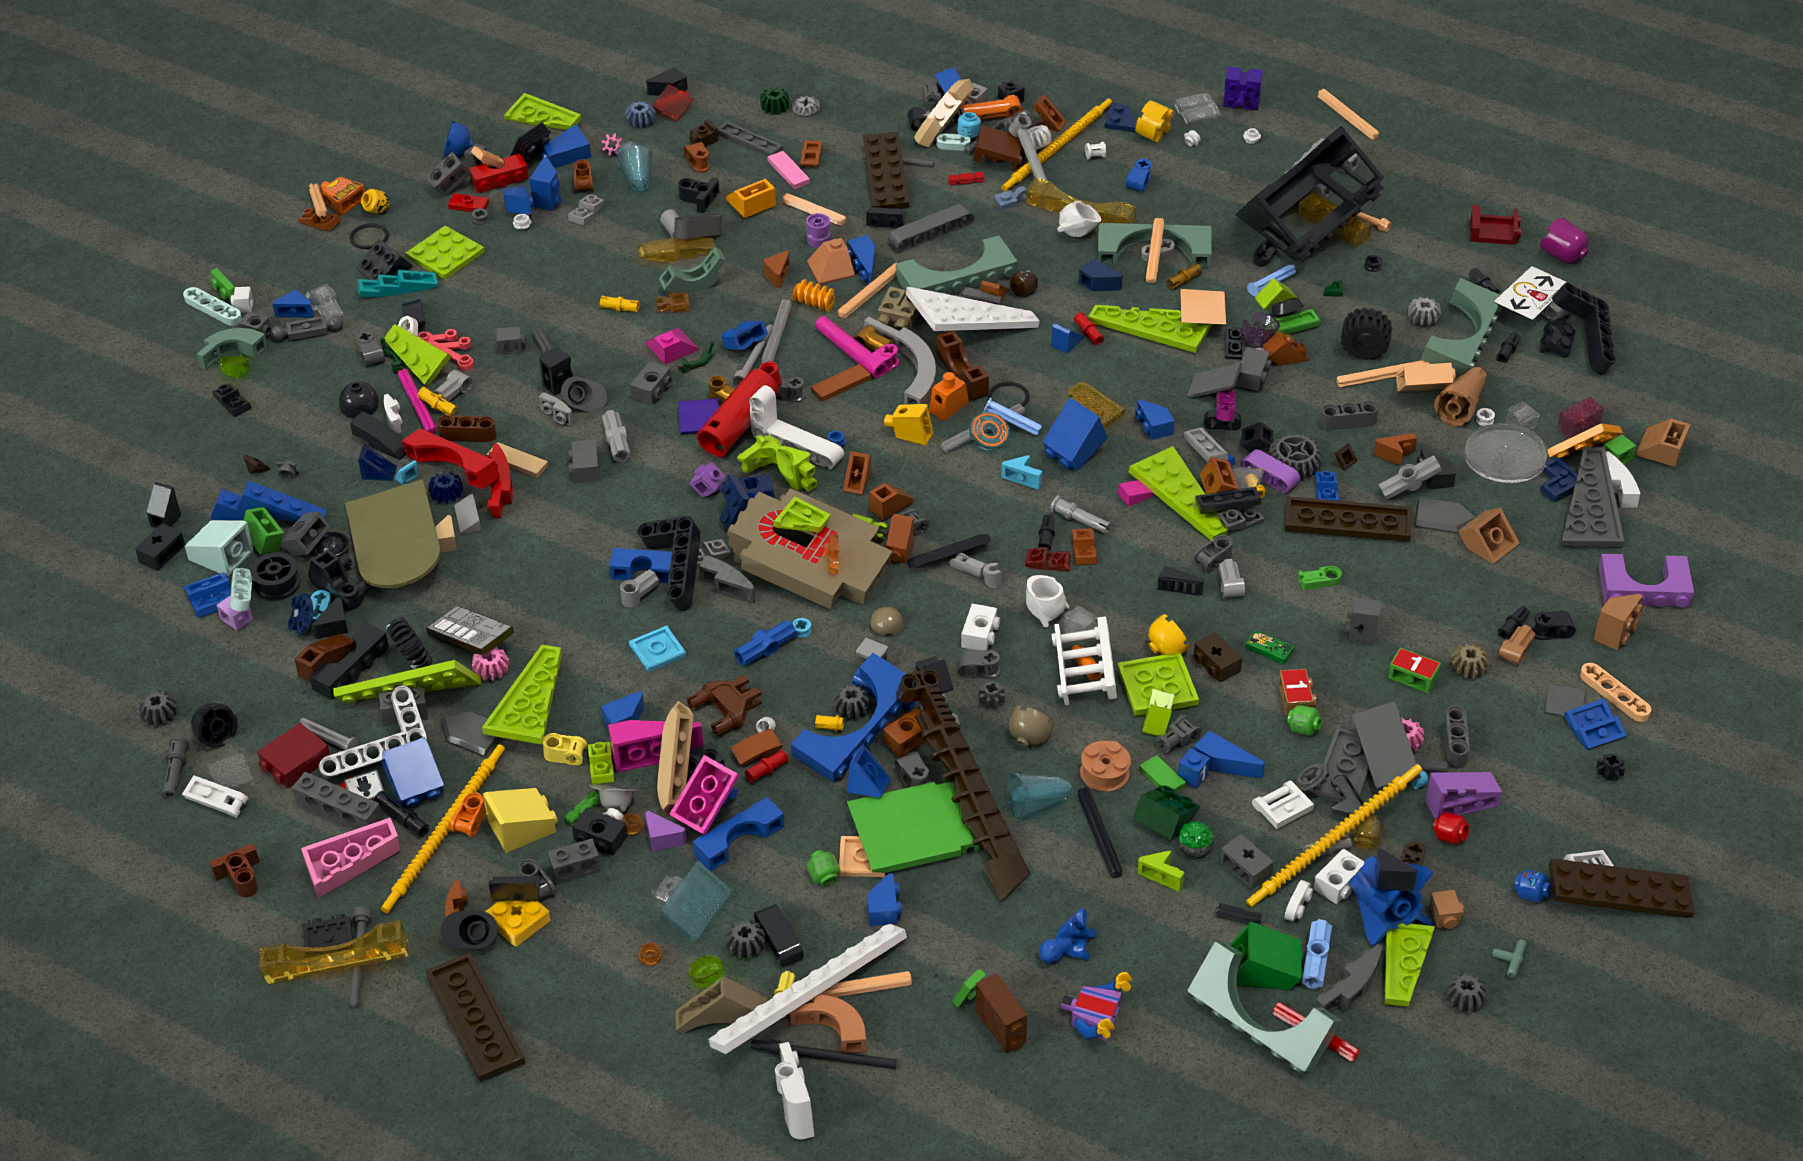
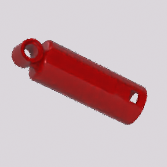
(733, 415)

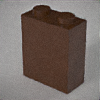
(1001, 1013)

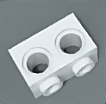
(1335, 877)

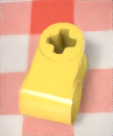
(563, 748)

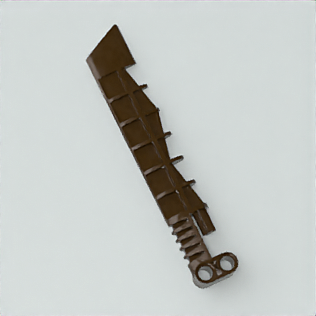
(975, 800)

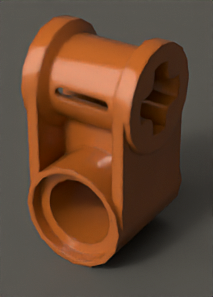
(697, 156)
(583, 178)

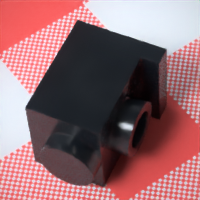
(1011, 88)
(1256, 437)

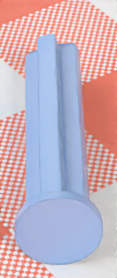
(1280, 275)
(1013, 417)

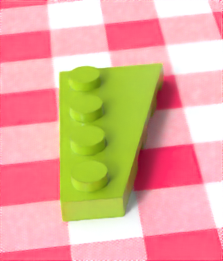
(535, 110)

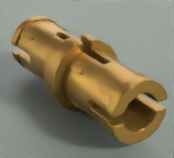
(1184, 276)

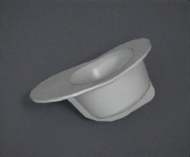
(614, 797)

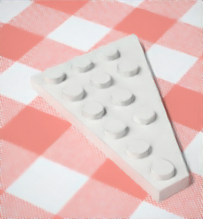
(958, 313)

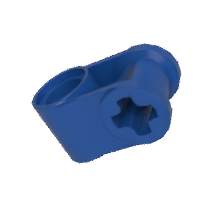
(1139, 175)

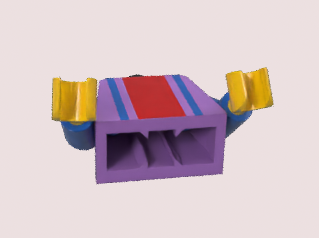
(1097, 1007)

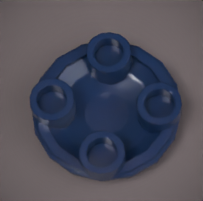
(301, 613)

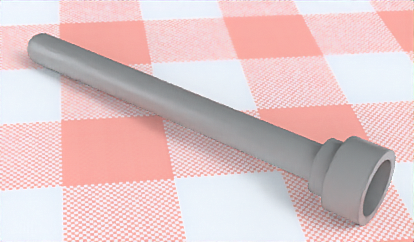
(740, 375)

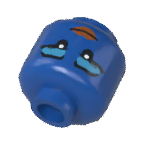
(1532, 885)

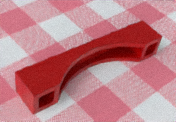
(425, 447)

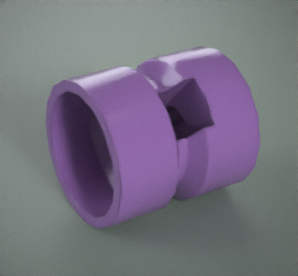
(818, 229)

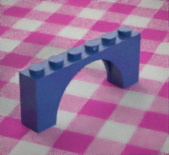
(833, 754)

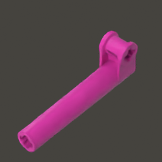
(875, 363)

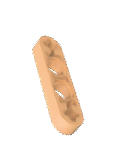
(1615, 692)

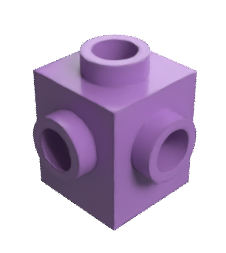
(707, 479)

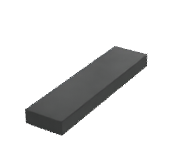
(749, 139)

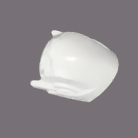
(1078, 219)
(1045, 598)

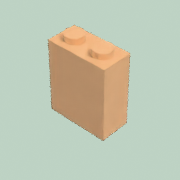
(1425, 377)

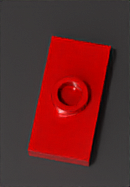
(467, 202)

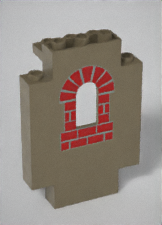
(807, 569)

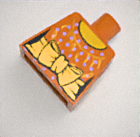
(342, 194)

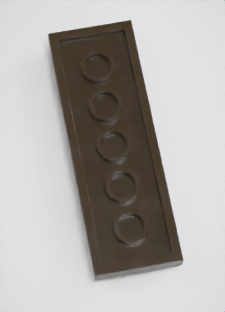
(886, 170)
(1348, 518)
(1621, 888)
(475, 1017)

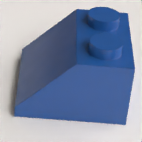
(545, 186)

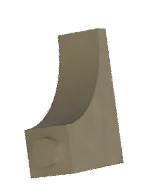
(718, 1003)

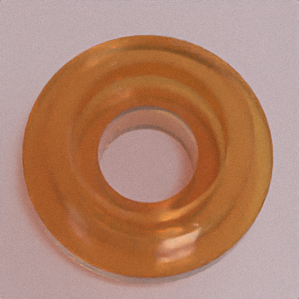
(633, 818)
(650, 948)

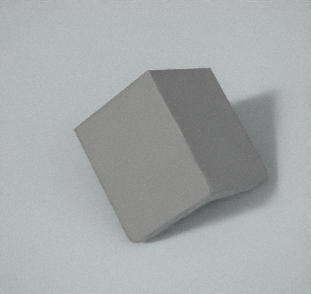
(869, 646)

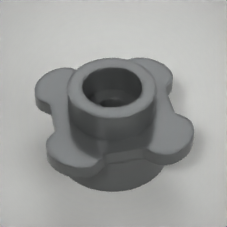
(287, 469)

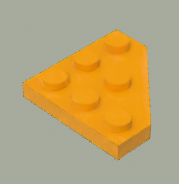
(1593, 436)

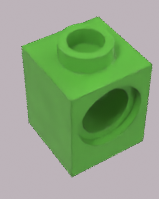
(1621, 448)

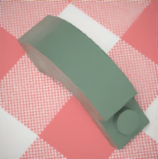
(695, 279)
(231, 341)

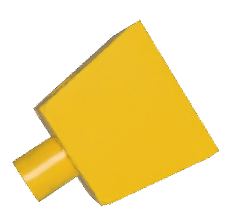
(911, 423)

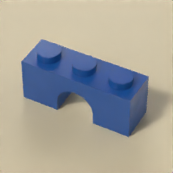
(628, 561)

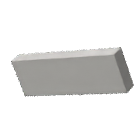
(1205, 444)

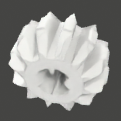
(1040, 136)

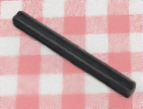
(1100, 833)

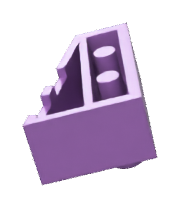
(1462, 792)

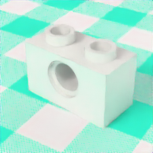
(979, 628)

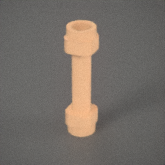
(1383, 224)

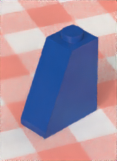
(567, 148)

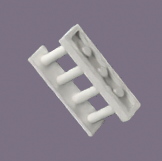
(1104, 667)

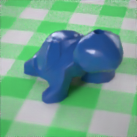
(1070, 940)

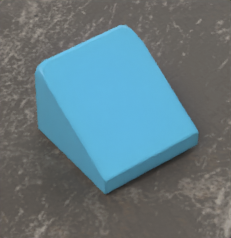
(407, 473)

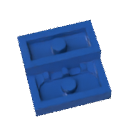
(207, 593)
(1594, 724)

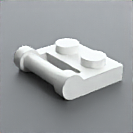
(1286, 809)

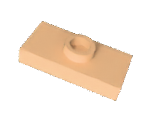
(487, 157)

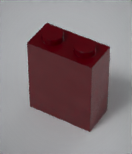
(292, 755)

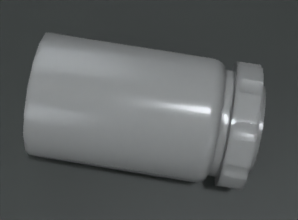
(667, 220)

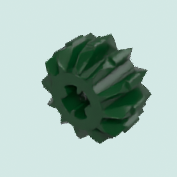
(774, 100)

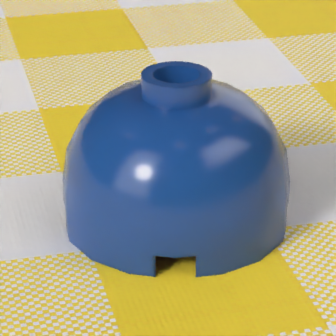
(457, 140)

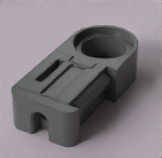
(931, 93)

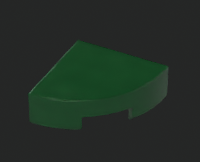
(1334, 289)

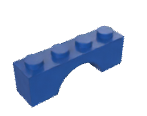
(760, 819)

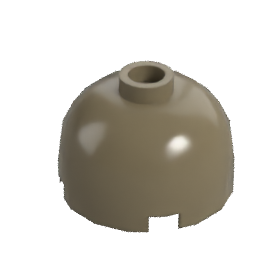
(1029, 726)

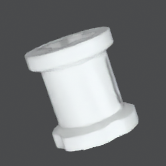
(1090, 150)

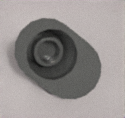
(588, 392)

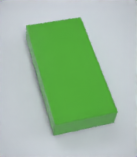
(1161, 774)

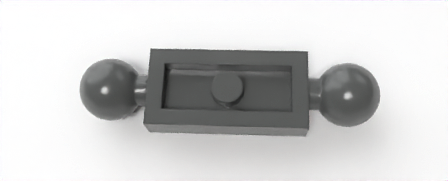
(306, 328)

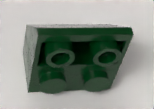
(1165, 811)

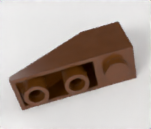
(324, 651)

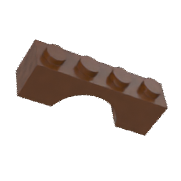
(952, 354)

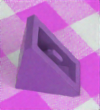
(664, 833)

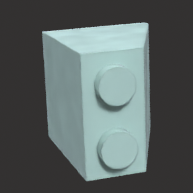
(221, 546)

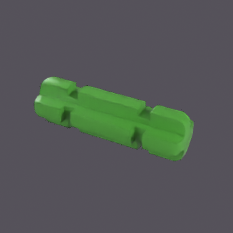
(572, 816)

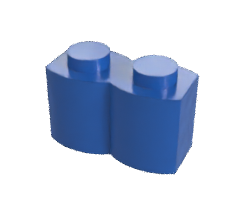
(744, 334)

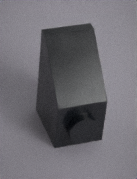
(673, 76)

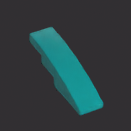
(392, 285)

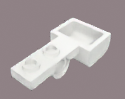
(794, 1093)

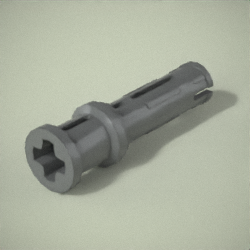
(175, 759)

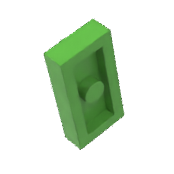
(221, 283)

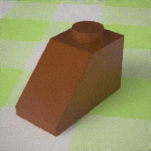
(901, 537)

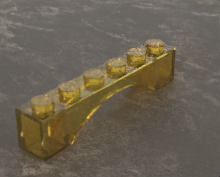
(1048, 196)
(290, 962)

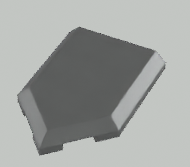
(1442, 515)
(466, 732)

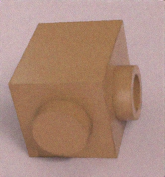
(1446, 909)

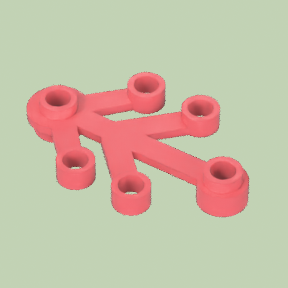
(464, 362)

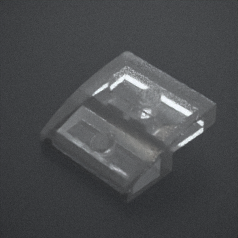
(1197, 108)

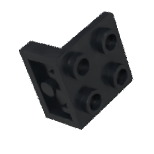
(381, 260)

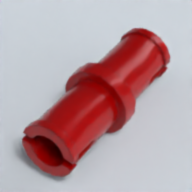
(1089, 328)
(766, 766)

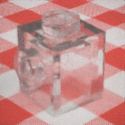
(1079, 620)

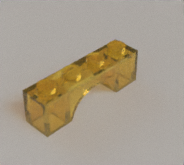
(1315, 208)

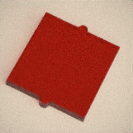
(672, 103)

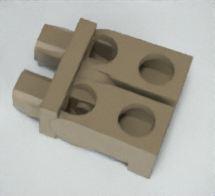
(897, 311)

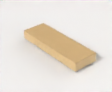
(523, 462)

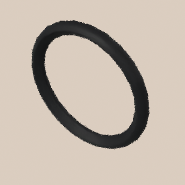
(364, 226)
(1012, 384)

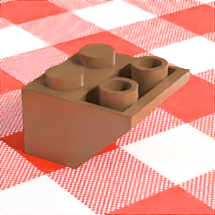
(1664, 442)
(1618, 619)

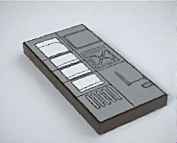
(470, 630)

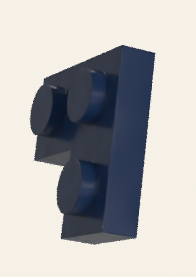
(1561, 481)
(736, 499)

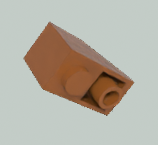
(1285, 350)
(887, 500)

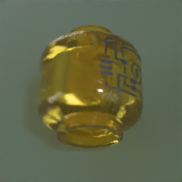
(1368, 833)

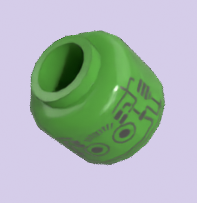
(1304, 720)
(823, 868)

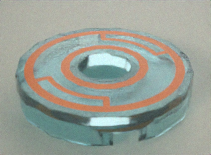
(991, 421)

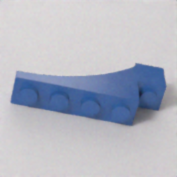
(279, 505)

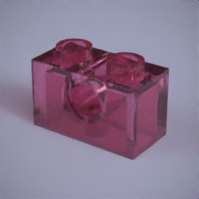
(1580, 417)

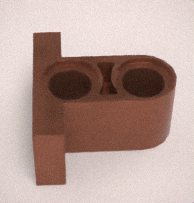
(238, 868)

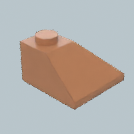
(831, 262)

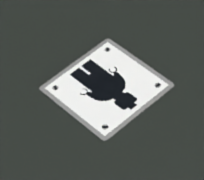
(365, 784)

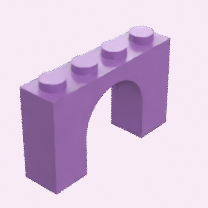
(1674, 591)

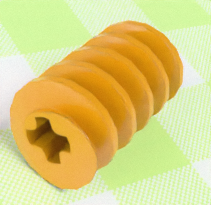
(814, 295)

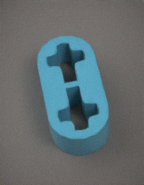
(326, 601)

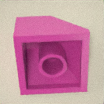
(672, 346)

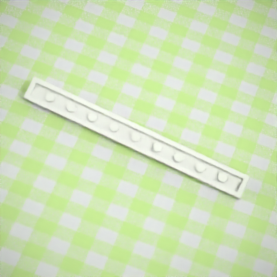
(807, 988)

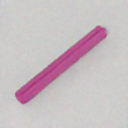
(417, 403)

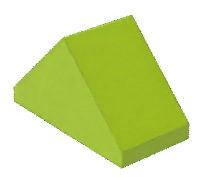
(1273, 293)

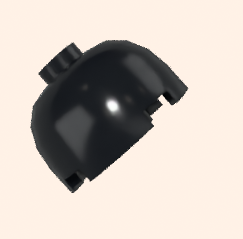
(358, 398)
(213, 720)

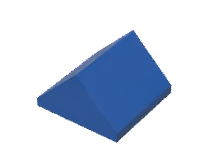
(866, 775)

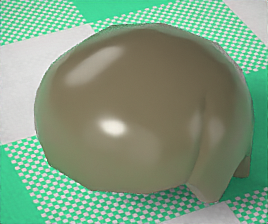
(887, 621)

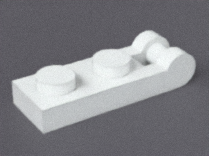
(214, 796)

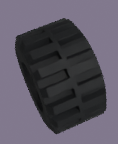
(1366, 322)

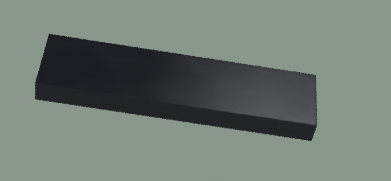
(948, 550)

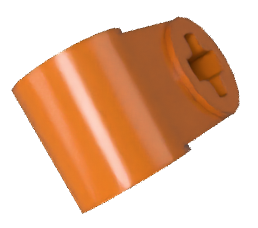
(469, 815)

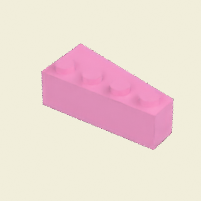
(349, 855)

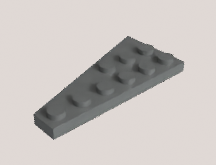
(1593, 507)

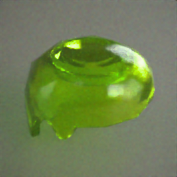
(234, 366)
(708, 966)

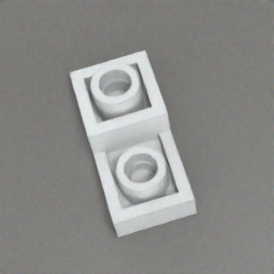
(392, 414)

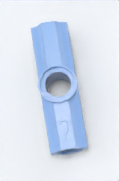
(1317, 954)

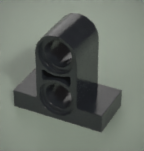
(698, 192)

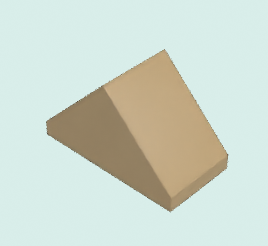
(446, 535)

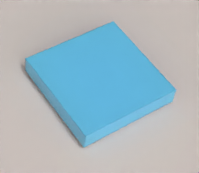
(657, 648)

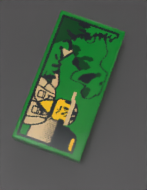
(1269, 647)

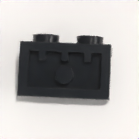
(885, 217)
(327, 932)

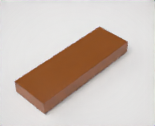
(840, 382)

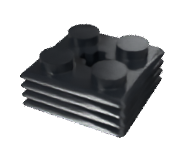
(532, 142)

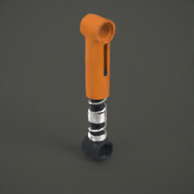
(984, 110)

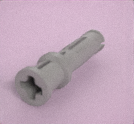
(1071, 511)

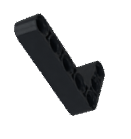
(1596, 322)
(685, 538)

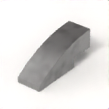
(726, 579)

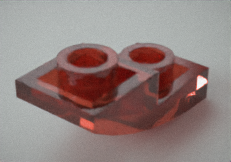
(1041, 559)

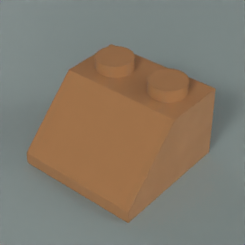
(1489, 535)

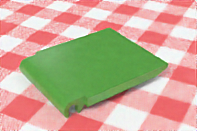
(911, 827)

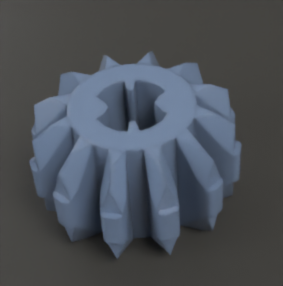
(640, 114)

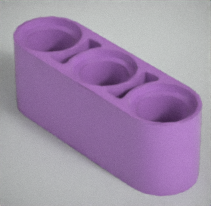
(1276, 474)

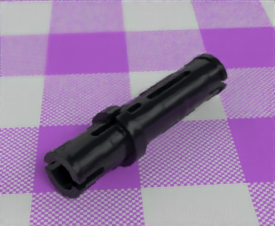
(407, 817)

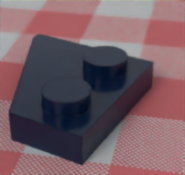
(1120, 118)

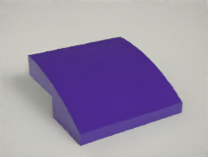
(695, 414)

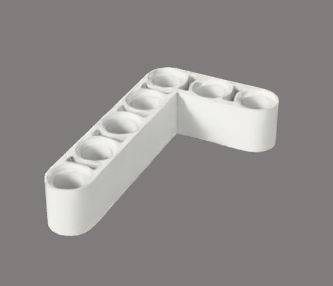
(765, 422)
(381, 744)

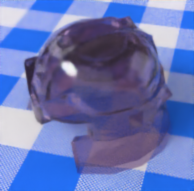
(1261, 331)

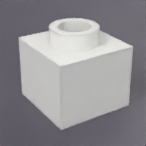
(242, 299)

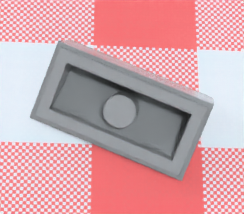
(467, 515)

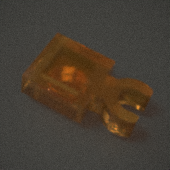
(675, 302)
(832, 551)

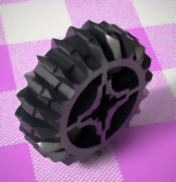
(408, 643)

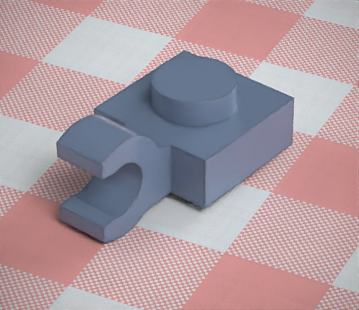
(1008, 199)

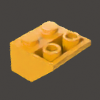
(753, 198)

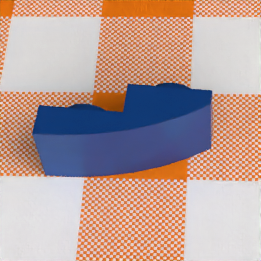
(1326, 485)

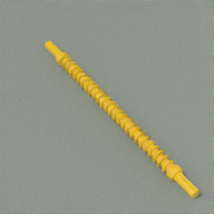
(1058, 143)
(480, 776)
(1398, 784)

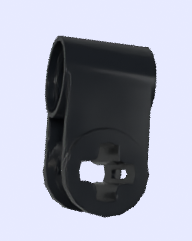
(1554, 624)

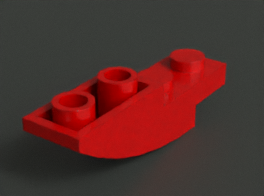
(502, 487)

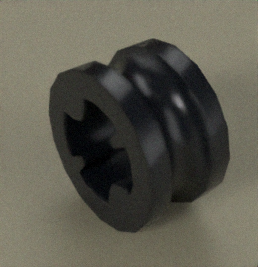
(1373, 259)

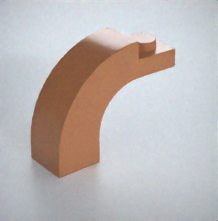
(836, 1014)

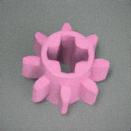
(607, 142)

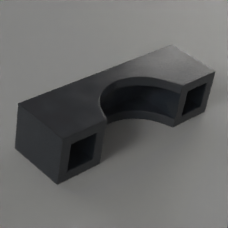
(368, 644)

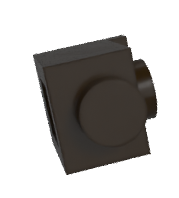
(704, 133)

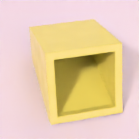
(519, 816)

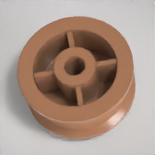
(1105, 766)

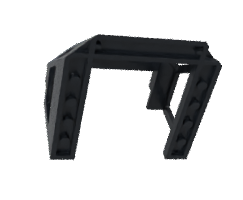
(1302, 178)

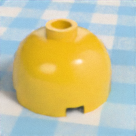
(1166, 637)

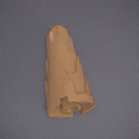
(1460, 398)

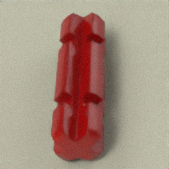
(966, 178)

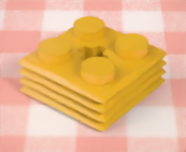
(519, 919)

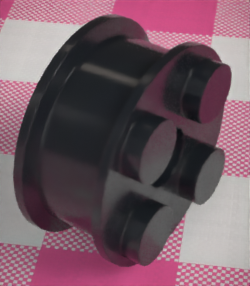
(275, 575)

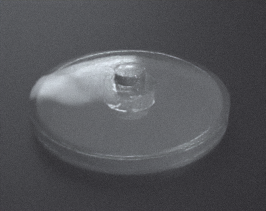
(1506, 453)

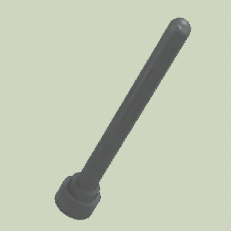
(361, 919)

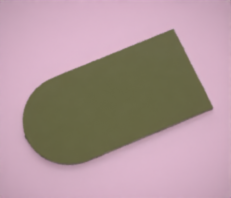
(394, 535)

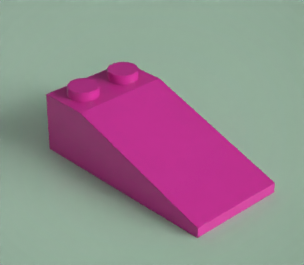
(639, 742)

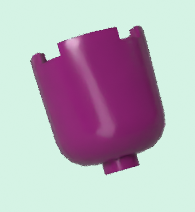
(1565, 241)

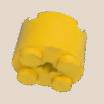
(1154, 121)

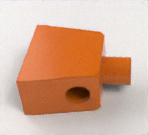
(948, 397)

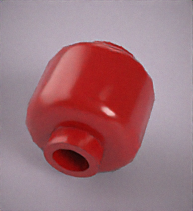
(1451, 828)

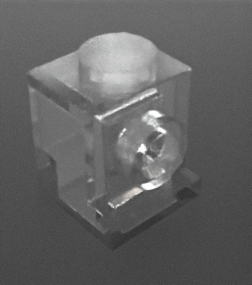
(664, 890)

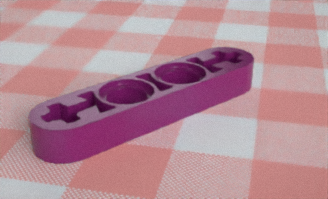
(1225, 405)

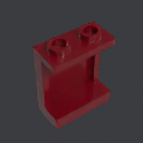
(1494, 228)

